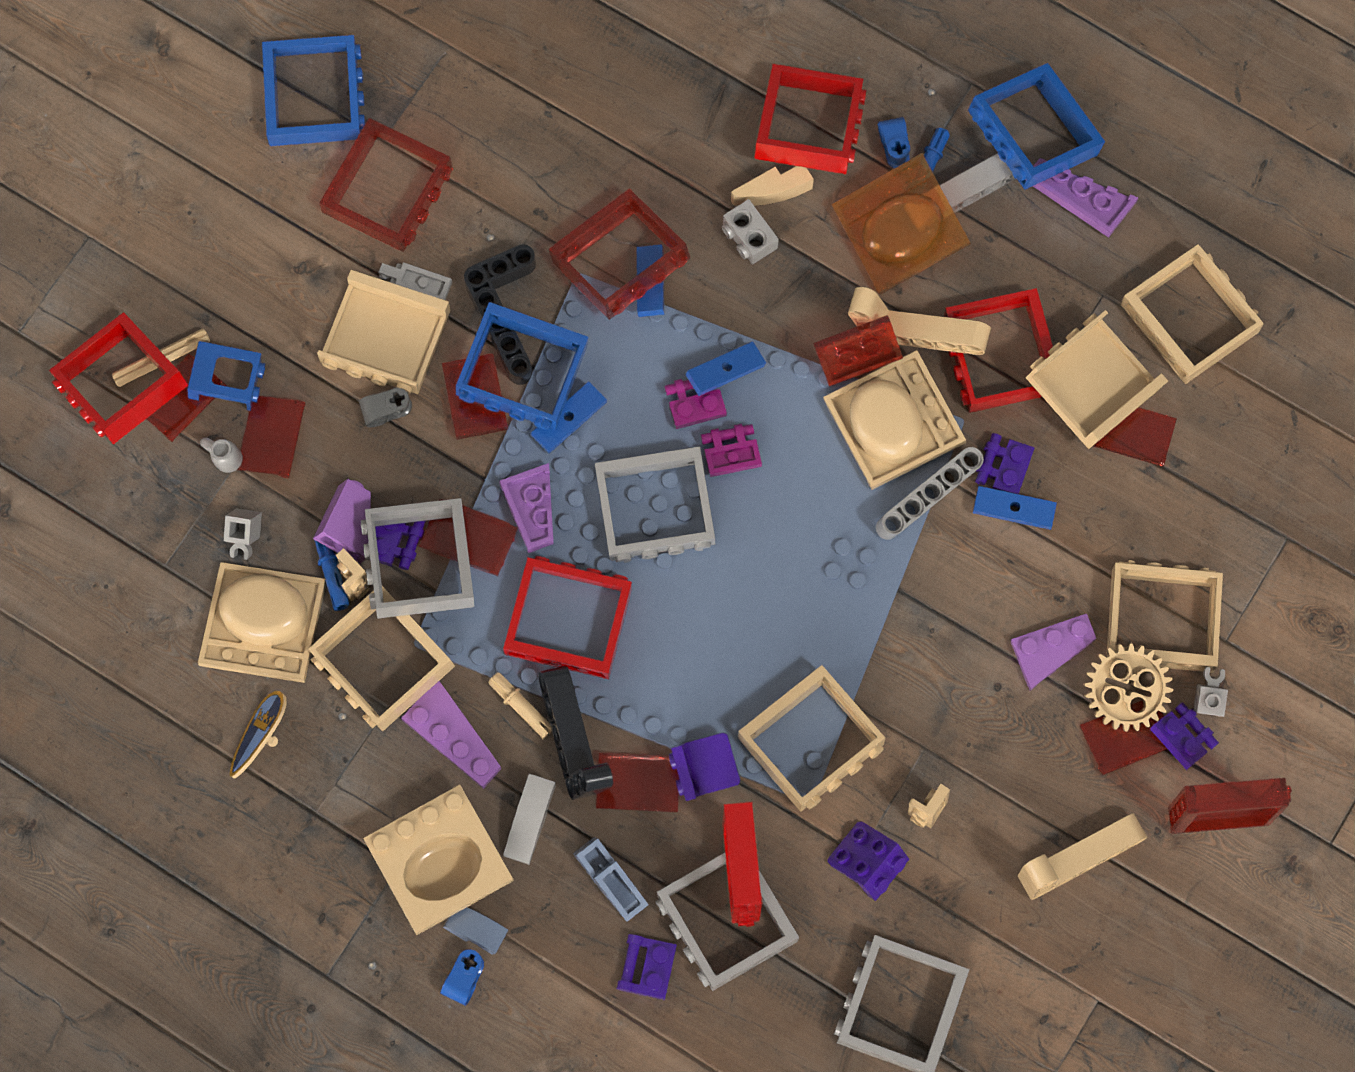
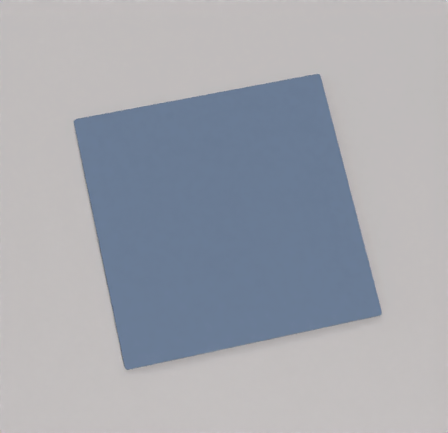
(710, 630)

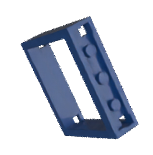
(1064, 106)
(314, 133)
(534, 328)

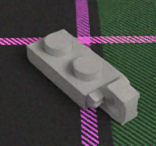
(417, 279)

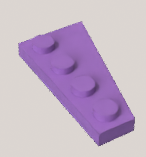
(1093, 203)
(448, 731)

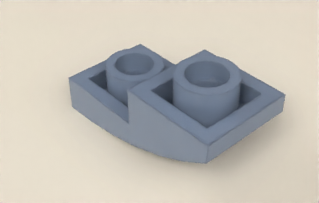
(476, 928)

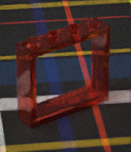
(352, 163)
(598, 227)
(1228, 805)

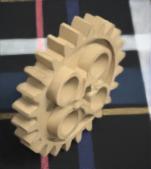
(1120, 710)

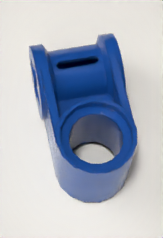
(894, 139)
(460, 981)

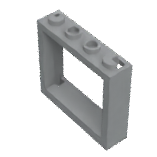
(655, 462)
(414, 513)
(692, 950)
(853, 1000)

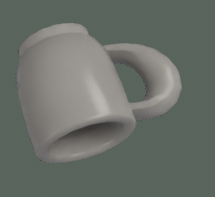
(223, 453)

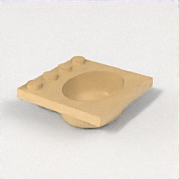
(894, 420)
(262, 622)
(438, 859)

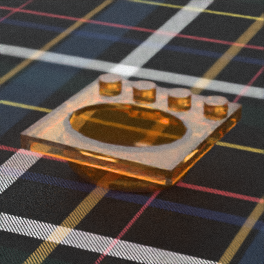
(901, 224)

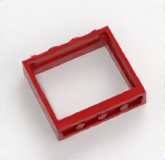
(807, 155)
(1028, 299)
(142, 405)
(558, 658)
(742, 863)

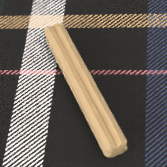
(171, 352)

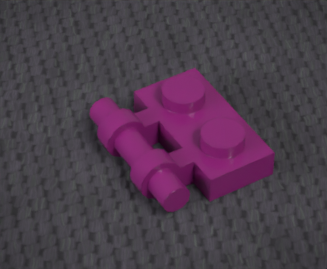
(694, 409)
(731, 457)

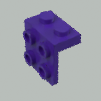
(704, 766)
(868, 859)

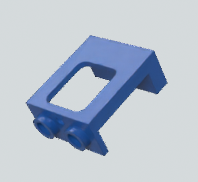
(203, 370)

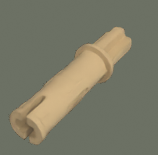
(516, 700)

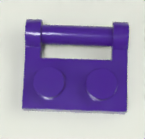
(656, 967)

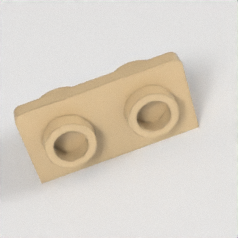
(356, 578)
(934, 804)

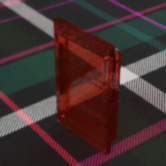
(486, 538)

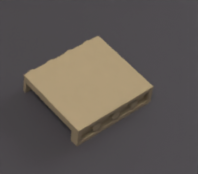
(385, 333)
(1093, 380)

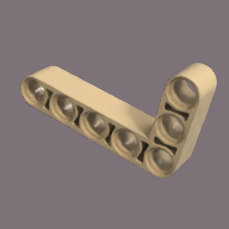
(921, 329)
(1049, 873)

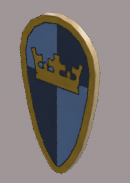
(259, 732)

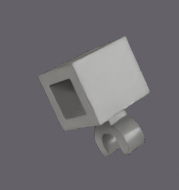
(243, 529)
(1211, 698)

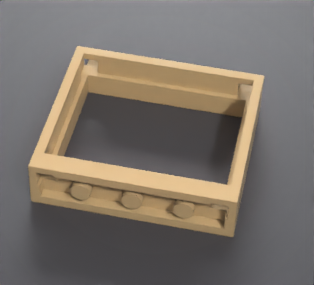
(1161, 339)
(1179, 575)
(344, 628)
(788, 701)

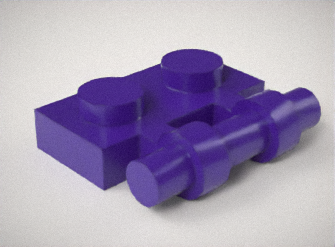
(1012, 468)
(388, 543)
(1180, 740)

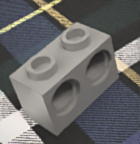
(754, 230)

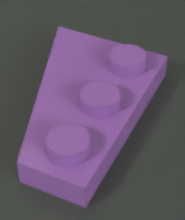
(530, 504)
(1051, 647)

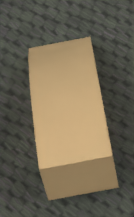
(774, 187)

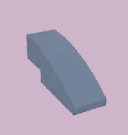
(610, 878)

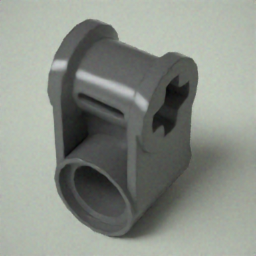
(382, 407)

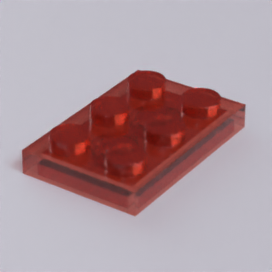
(858, 350)
(474, 418)

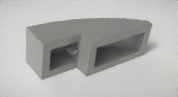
(529, 819)

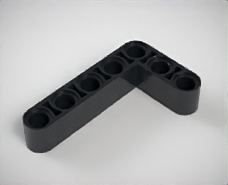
(486, 290)
(570, 737)

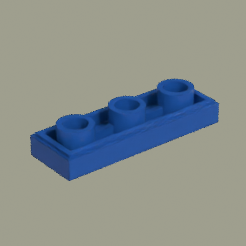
(653, 301)
(736, 362)
(580, 407)
(1031, 510)

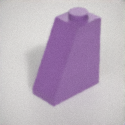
(343, 518)

